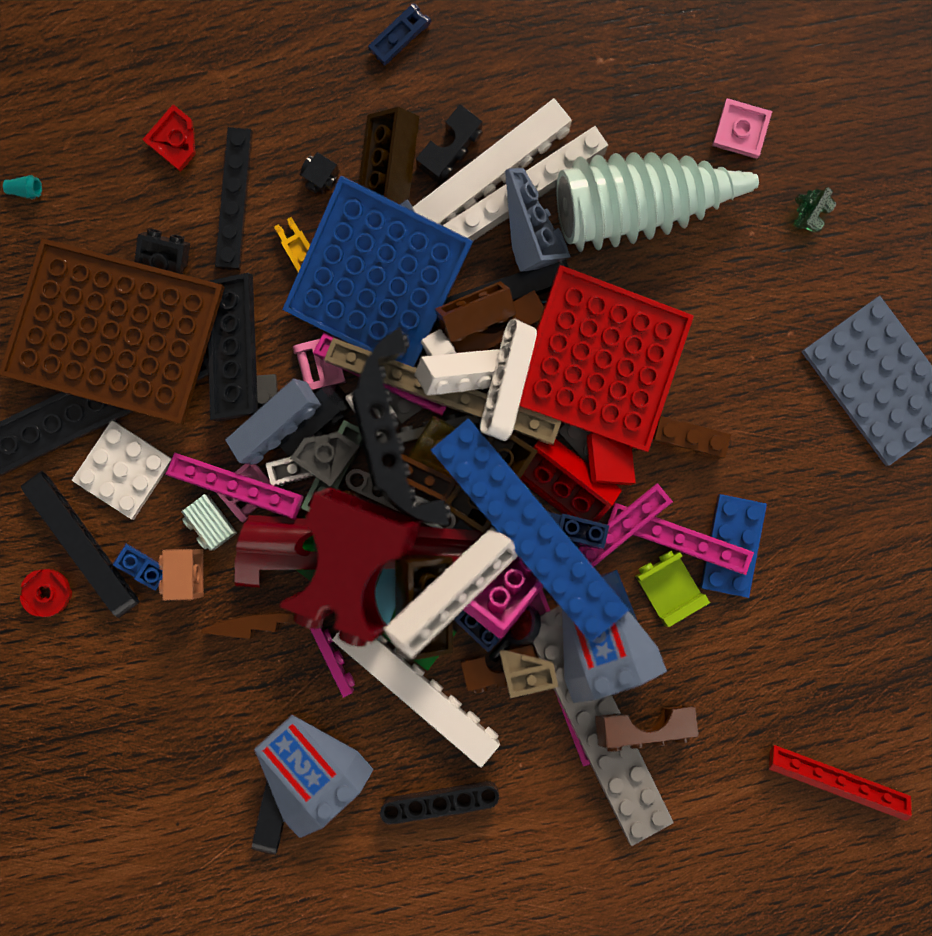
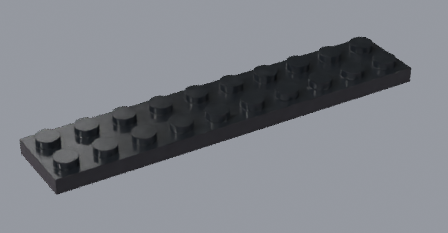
(56, 424)

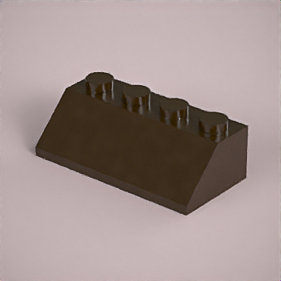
(389, 153)
(516, 455)
(412, 578)

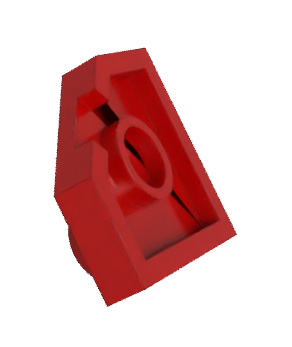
(173, 138)

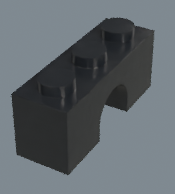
(437, 160)

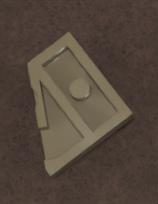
(527, 673)

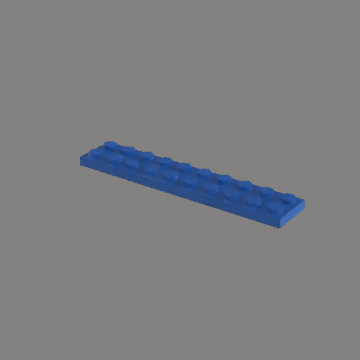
(532, 530)

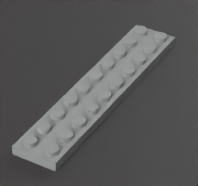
(620, 773)

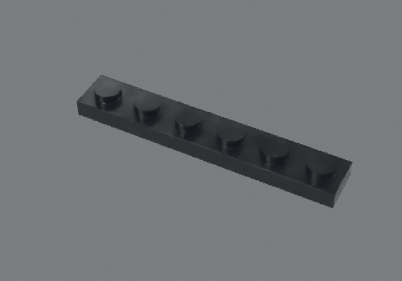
(233, 198)

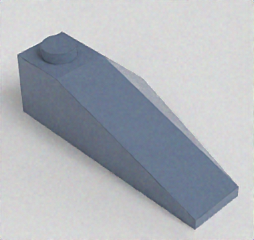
(532, 233)

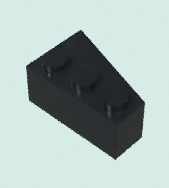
(332, 411)

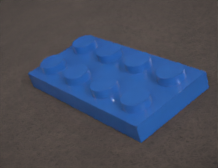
(740, 524)

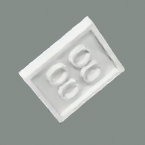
(122, 470)

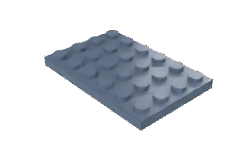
(877, 379)

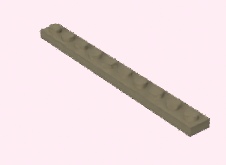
(468, 402)

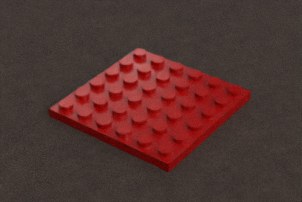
(604, 358)

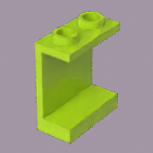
(671, 588)

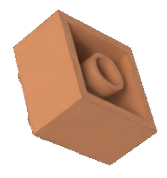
(182, 574)

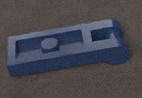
(399, 34)

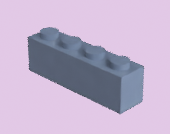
(273, 422)

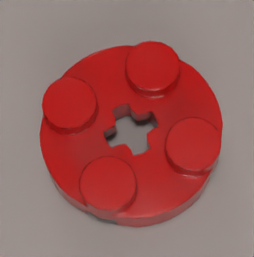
(31, 590)

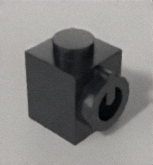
(319, 173)

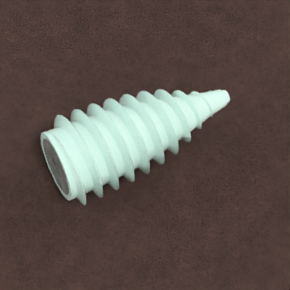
(640, 195)

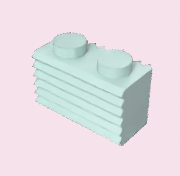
(208, 523)

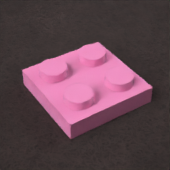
(742, 128)

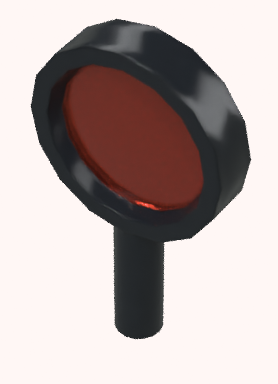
(521, 633)

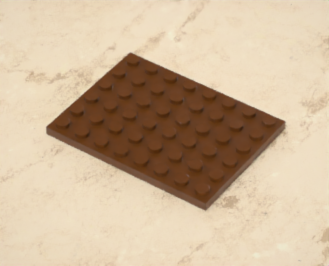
(112, 331)

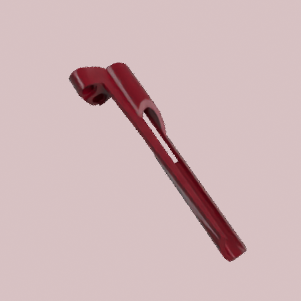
(279, 541)

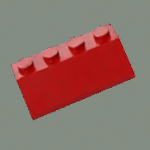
(566, 482)

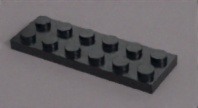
(233, 351)

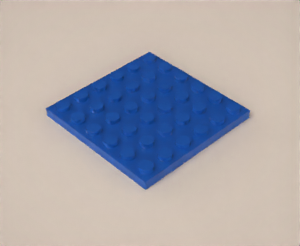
(376, 270)

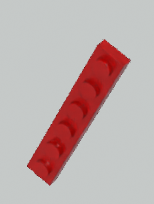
(840, 783)

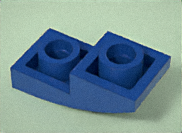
(139, 566)

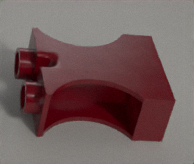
(353, 547)

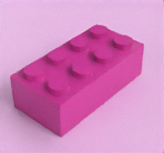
(505, 598)

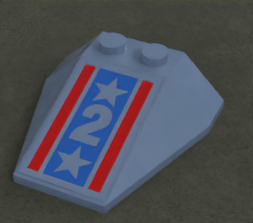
(610, 663)
(310, 774)

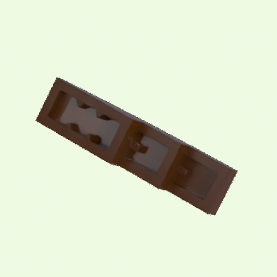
(246, 625)

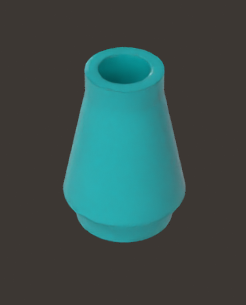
(25, 186)

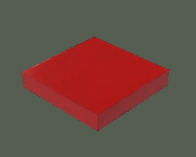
(610, 461)

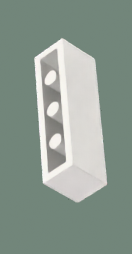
(456, 371)

